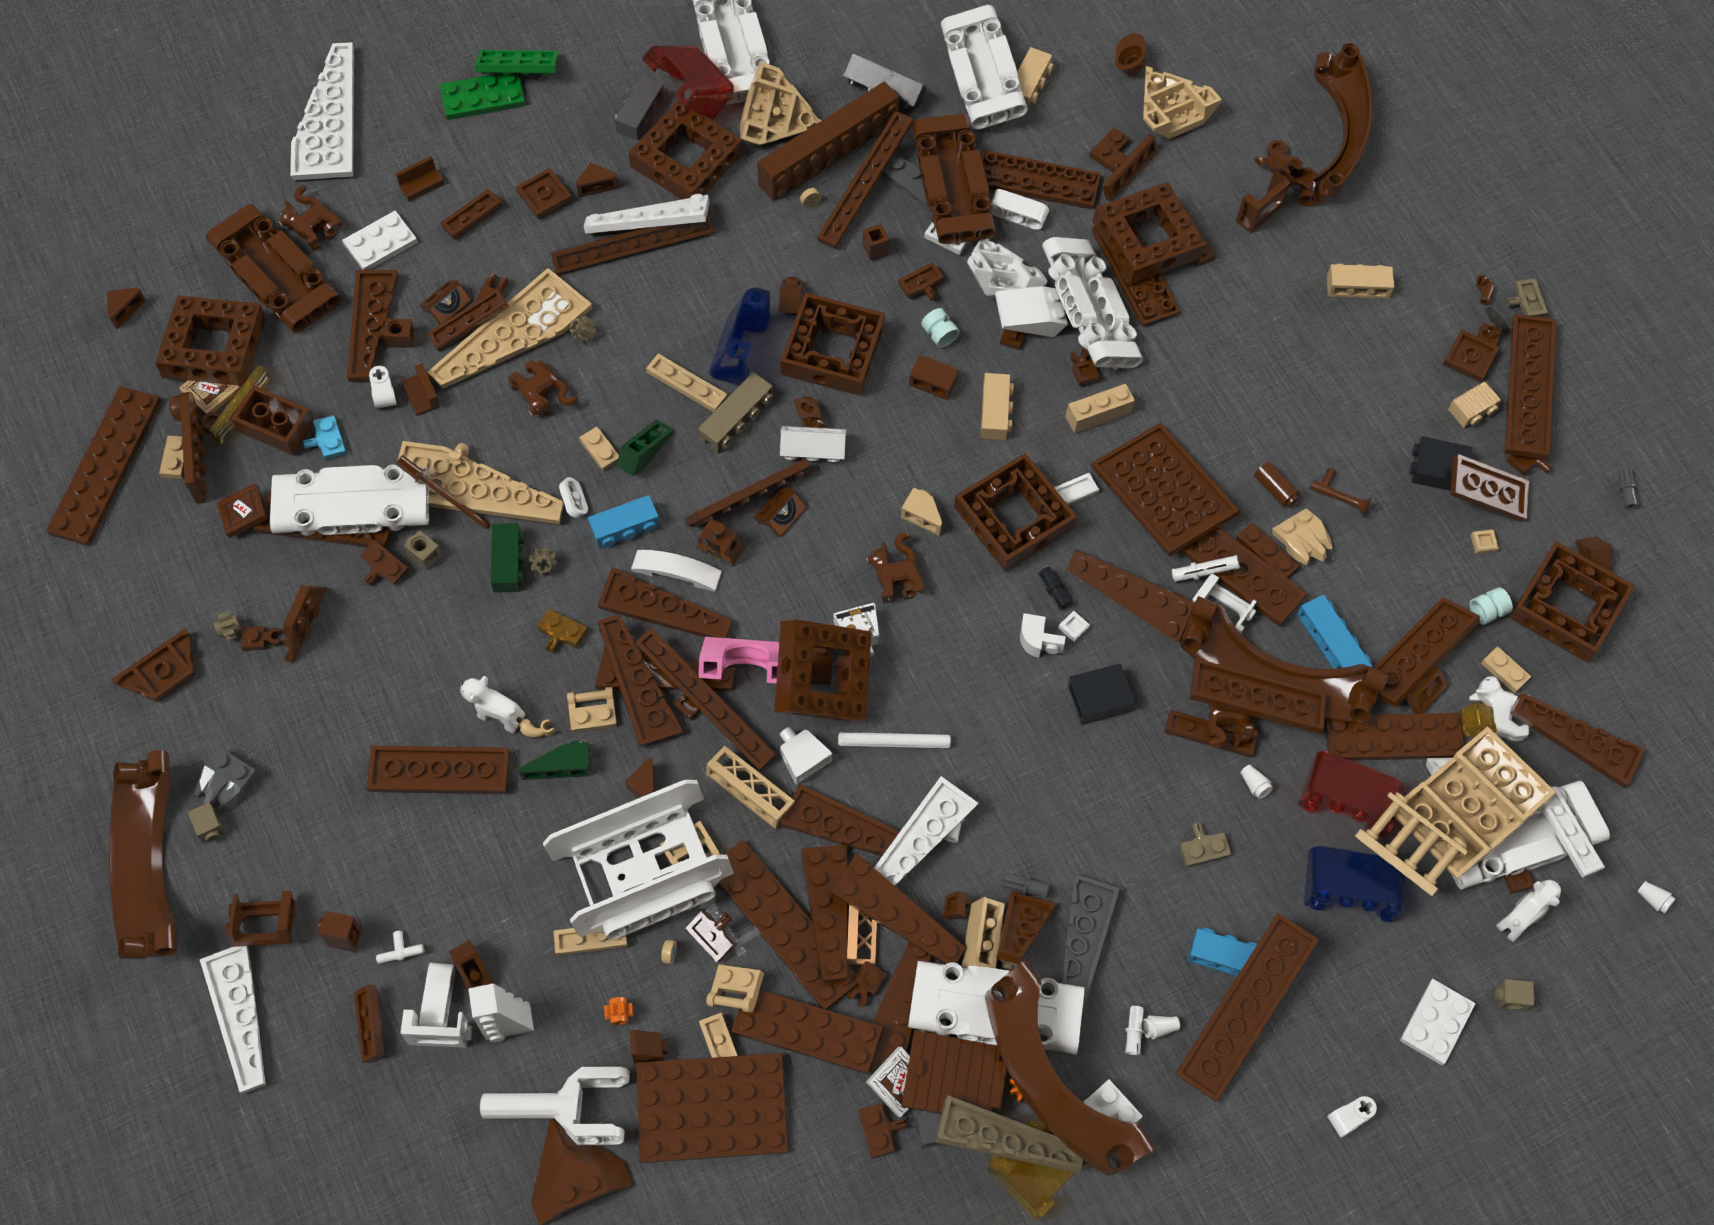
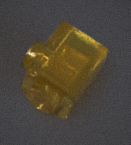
(1477, 718)

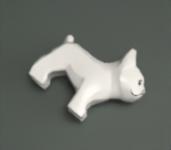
(1502, 702)
(492, 703)
(1531, 908)

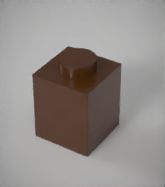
(875, 241)

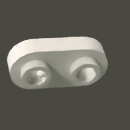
(573, 497)

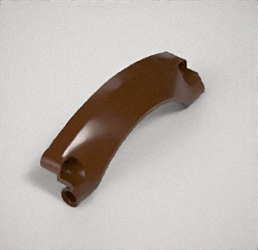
(1349, 87)
(1215, 639)
(137, 888)
(1073, 1122)

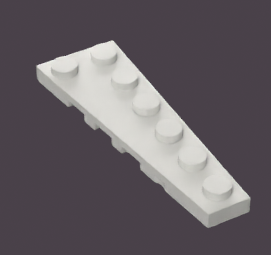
(668, 213)
(929, 825)
(233, 998)

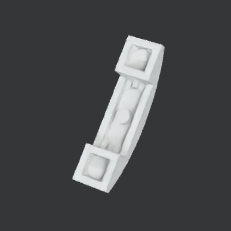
(677, 567)

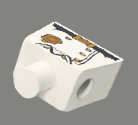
(861, 618)

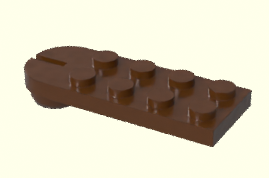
(185, 409)

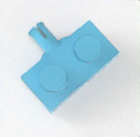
(327, 438)

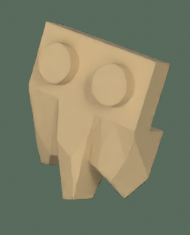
(1304, 537)

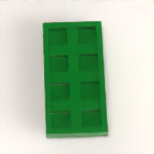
(517, 61)
(481, 95)

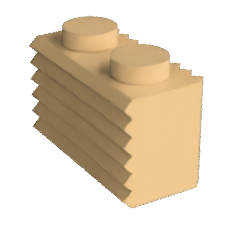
(1474, 405)

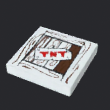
(890, 1080)

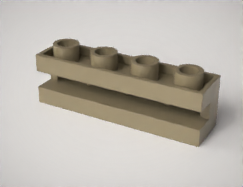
(736, 412)

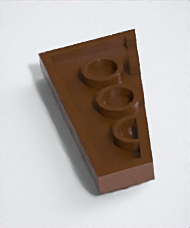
(1022, 925)

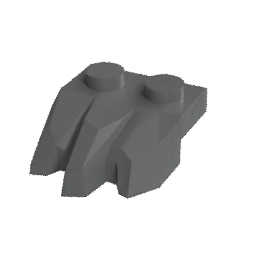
(224, 780)

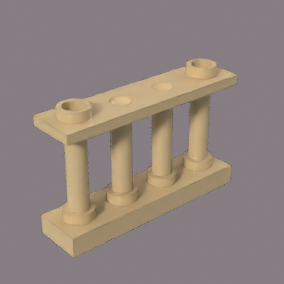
(1409, 866)

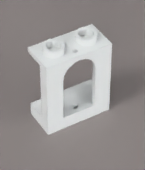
(1243, 609)
(435, 1036)

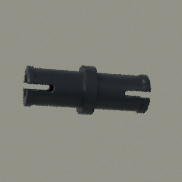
(1055, 588)

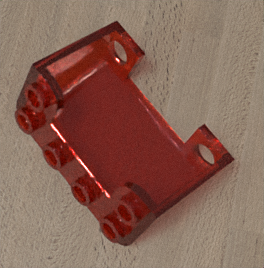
(707, 83)
(1349, 790)

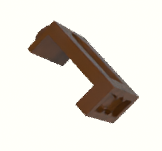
(1250, 209)
(240, 911)

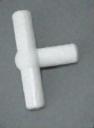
(400, 952)

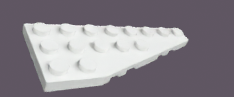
(327, 130)

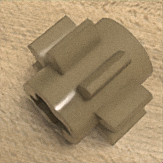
(582, 329)
(537, 563)
(227, 626)

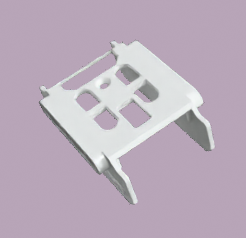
(646, 892)

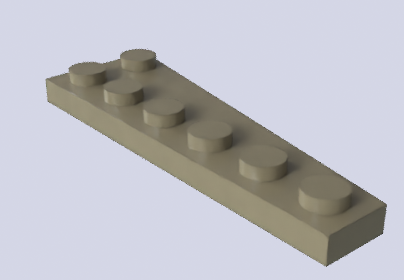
(990, 1133)

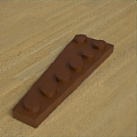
(370, 309)
(743, 495)
(645, 602)
(607, 678)

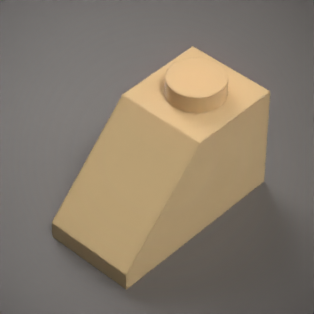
(922, 511)

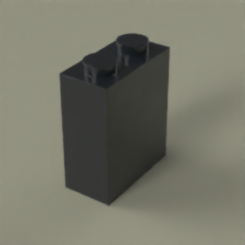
(1434, 462)
(1102, 693)

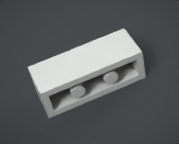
(812, 443)

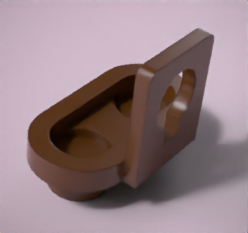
(809, 412)

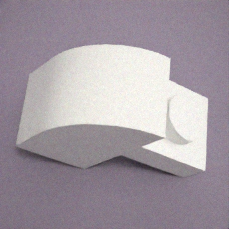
(1034, 639)

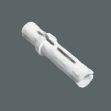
(1180, 573)

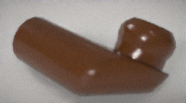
(1486, 288)

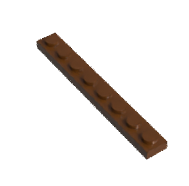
(865, 180)
(627, 244)
(705, 699)

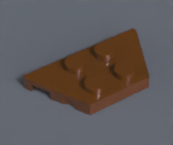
(300, 617)
(161, 669)

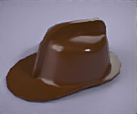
(1131, 54)

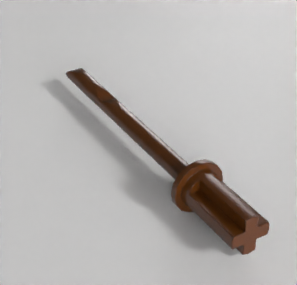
(418, 473)

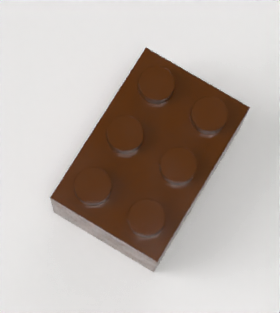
(272, 420)

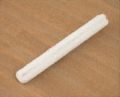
(894, 740)

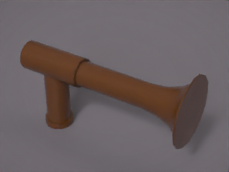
(1324, 488)

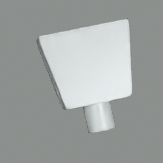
(803, 754)

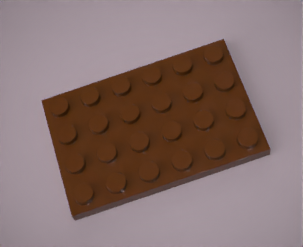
(1165, 489)
(711, 1108)

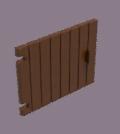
(954, 1069)

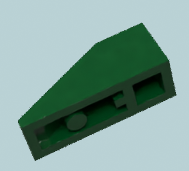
(643, 447)
(562, 762)

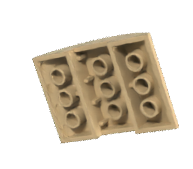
(1478, 799)

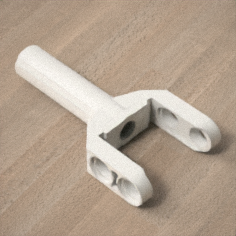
(563, 1105)

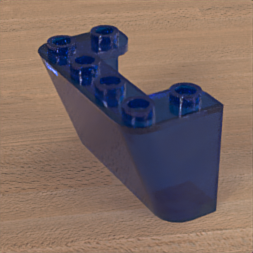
(749, 314)
(1354, 881)

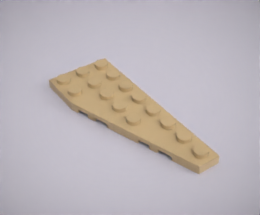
(509, 331)
(481, 487)

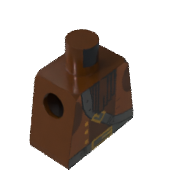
(720, 543)

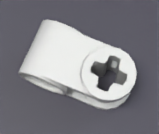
(382, 389)
(1350, 1118)

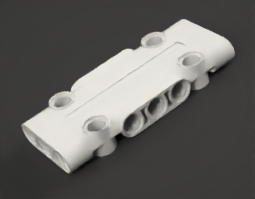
(732, 41)
(983, 67)
(1092, 303)
(348, 500)
(1536, 842)
(965, 1005)

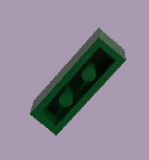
(507, 557)

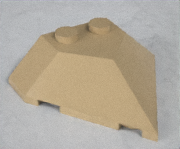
(1176, 104)
(774, 108)

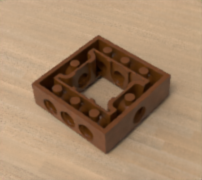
(720, 152)
(1140, 263)
(842, 318)
(230, 367)
(1020, 475)
(1587, 578)
(795, 668)

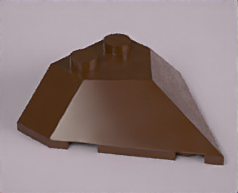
(573, 1175)

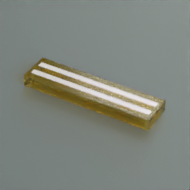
(224, 424)

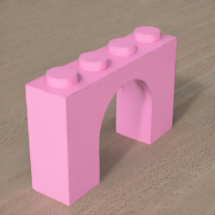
(723, 652)

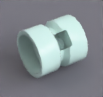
(942, 329)
(1491, 605)

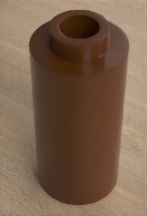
(1277, 484)

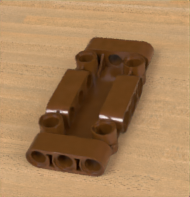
(953, 179)
(273, 268)

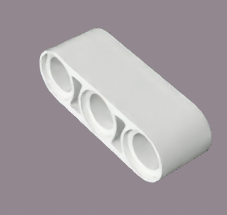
(1018, 209)
(437, 995)

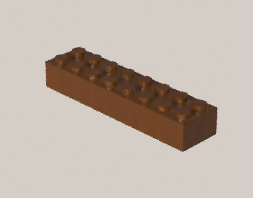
(827, 141)

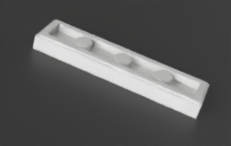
(1571, 835)

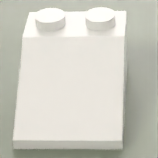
(1031, 310)

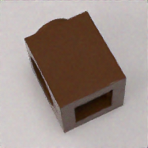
(401, 340)

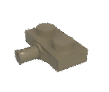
(1528, 298)
(1204, 847)

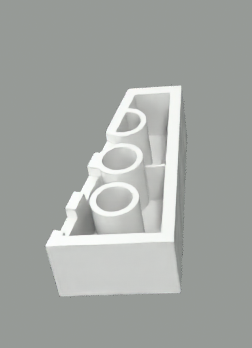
(499, 1013)

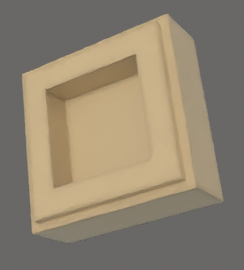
(1484, 541)

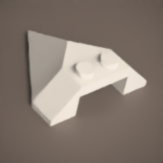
(1001, 269)

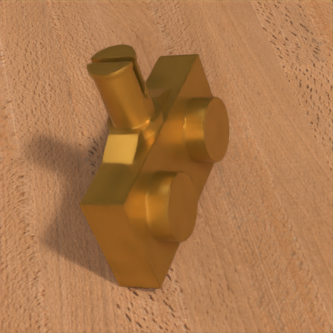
(561, 630)

